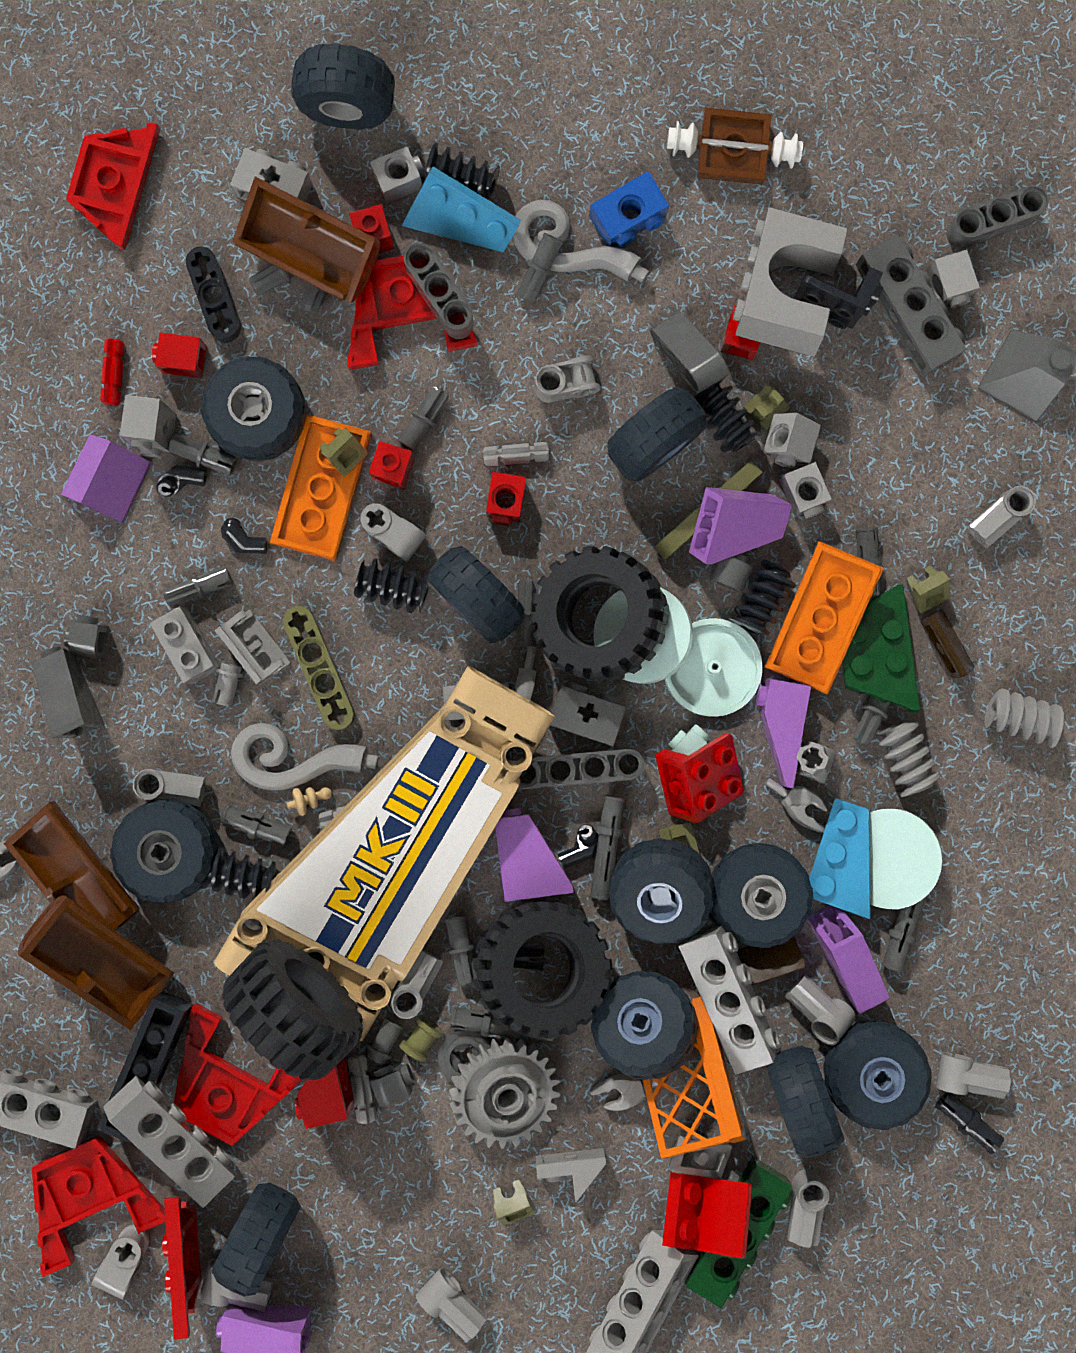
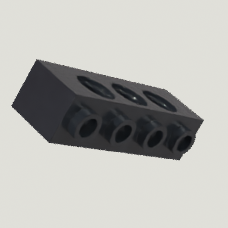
(151, 1048)

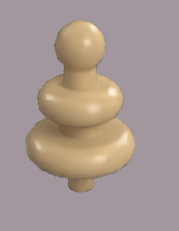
(311, 798)

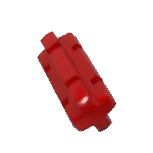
(112, 372)

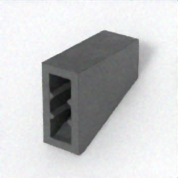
(65, 694)

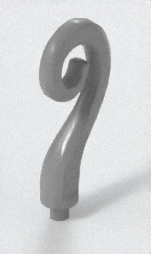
(610, 258)
(338, 757)

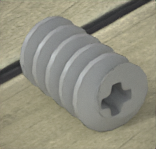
(1026, 715)
(909, 757)

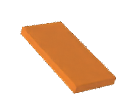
(316, 493)
(824, 617)

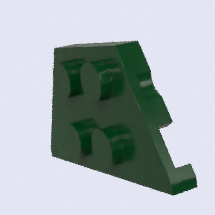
(882, 655)

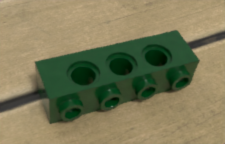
(722, 1284)

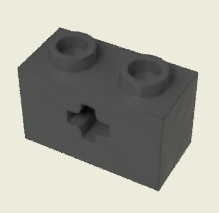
(602, 729)

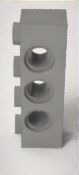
(742, 1049)
(36, 1119)
(200, 1180)
(657, 1297)

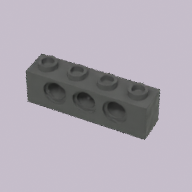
(910, 324)

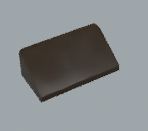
(947, 644)
(773, 961)

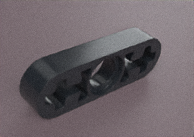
(200, 288)

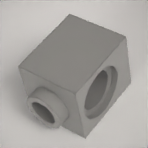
(398, 160)
(953, 279)
(791, 439)
(810, 477)

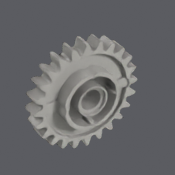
(508, 1116)

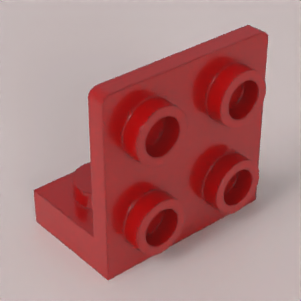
(700, 781)
(707, 1215)

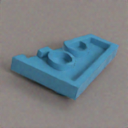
(460, 214)
(843, 860)

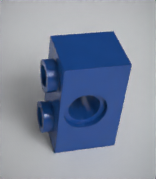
(640, 195)

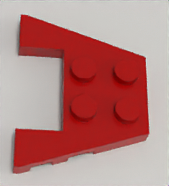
(390, 302)
(218, 1093)
(80, 1185)

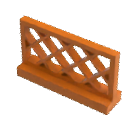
(720, 1094)

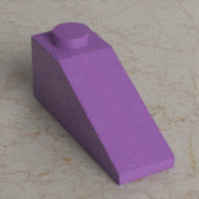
(783, 719)

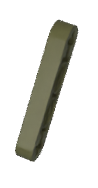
(686, 528)
(314, 670)

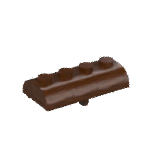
(306, 241)
(66, 865)
(94, 961)

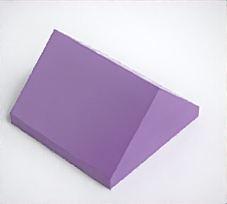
(106, 478)

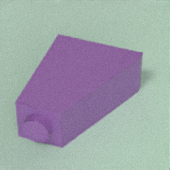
(736, 523)
(526, 859)
(849, 957)
(273, 1331)

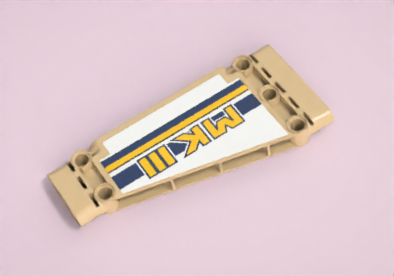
(400, 848)

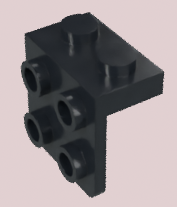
(844, 308)

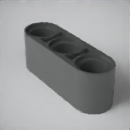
(1010, 209)
(436, 275)
(689, 352)

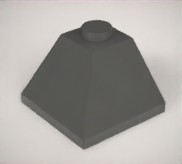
(1029, 372)

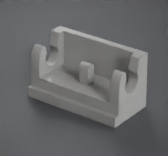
(253, 647)

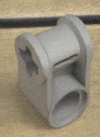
(569, 378)
(396, 534)
(121, 1263)

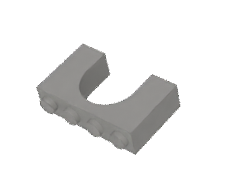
(766, 312)

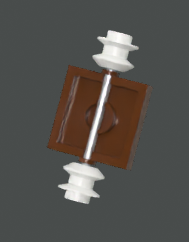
(734, 145)

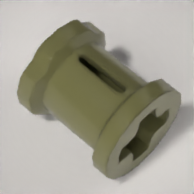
(421, 1039)

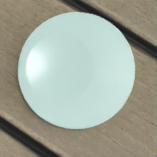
(668, 656)
(719, 671)
(902, 859)

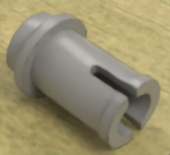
(226, 684)

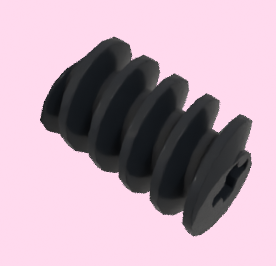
(474, 178)
(726, 418)
(391, 586)
(763, 598)
(239, 875)

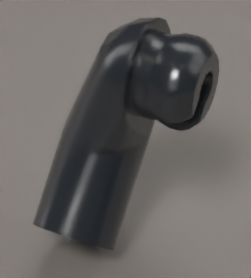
(178, 477)
(239, 541)
(583, 848)

